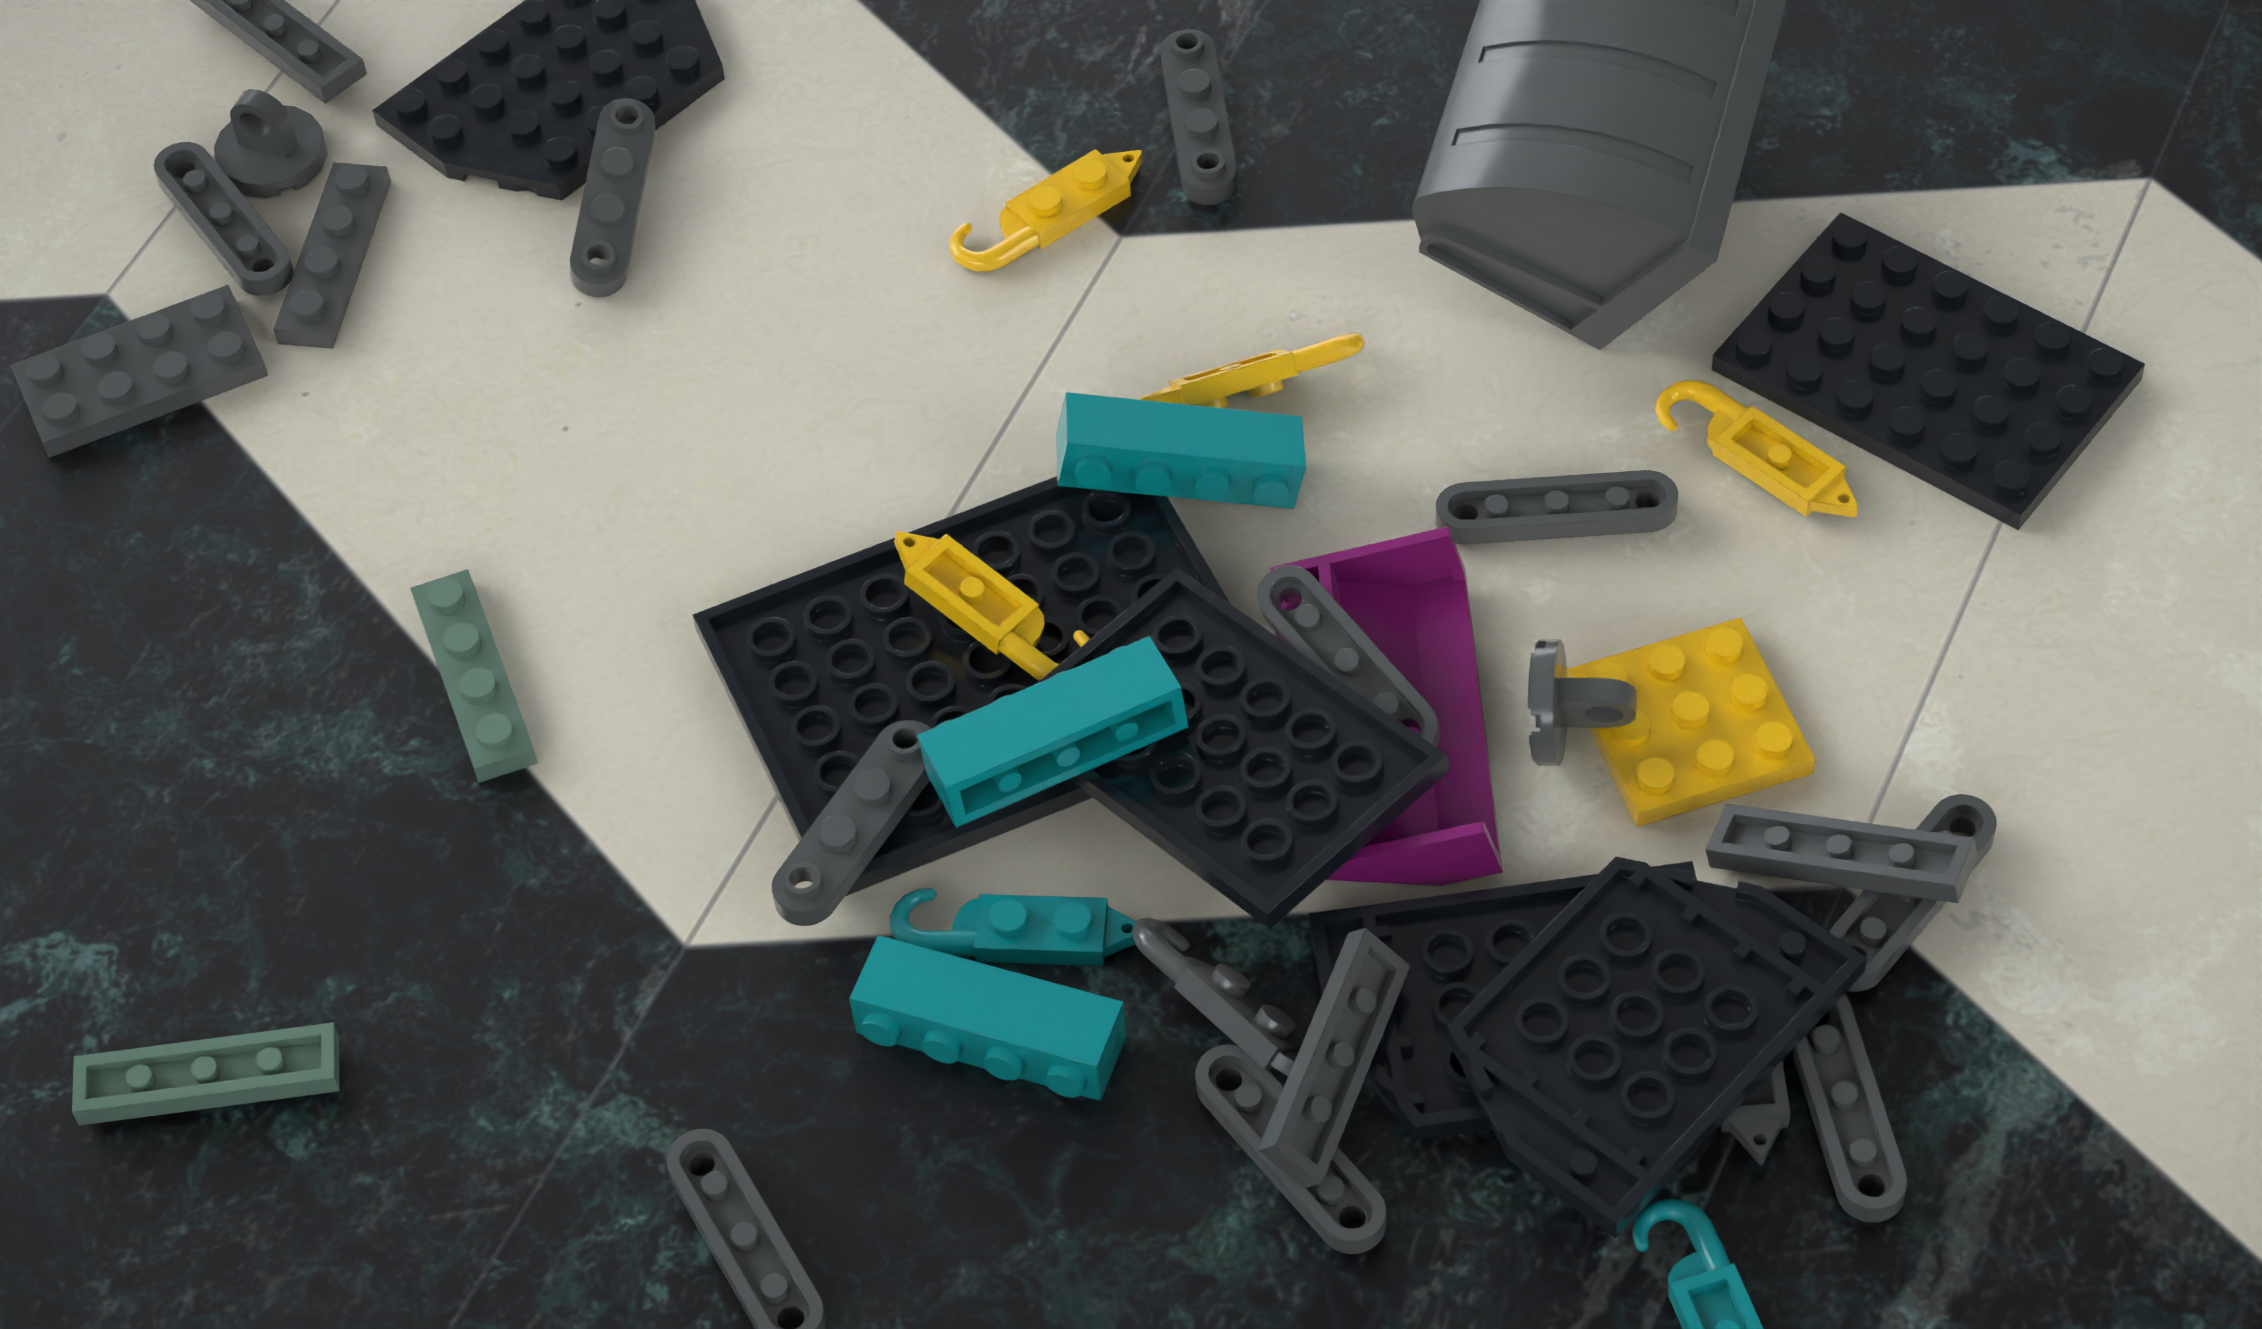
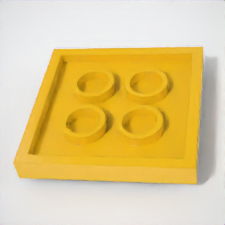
(1702, 724)

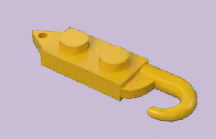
(1053, 208)
(1257, 374)
(1765, 451)
(977, 599)

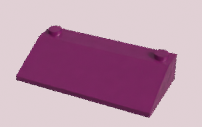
(1418, 613)

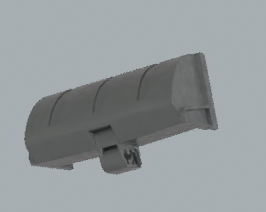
(1594, 151)

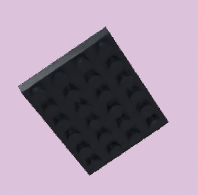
(1929, 369)
(1276, 761)

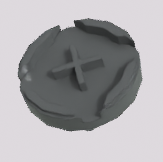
(269, 146)
(1570, 702)

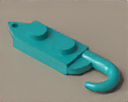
(1021, 929)
(1704, 1284)

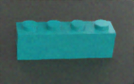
(1180, 450)
(1053, 731)
(988, 1018)

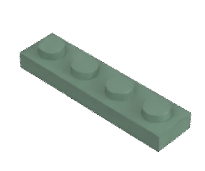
(474, 676)
(205, 1074)

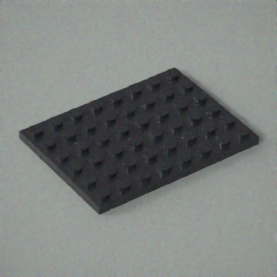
(853, 649)

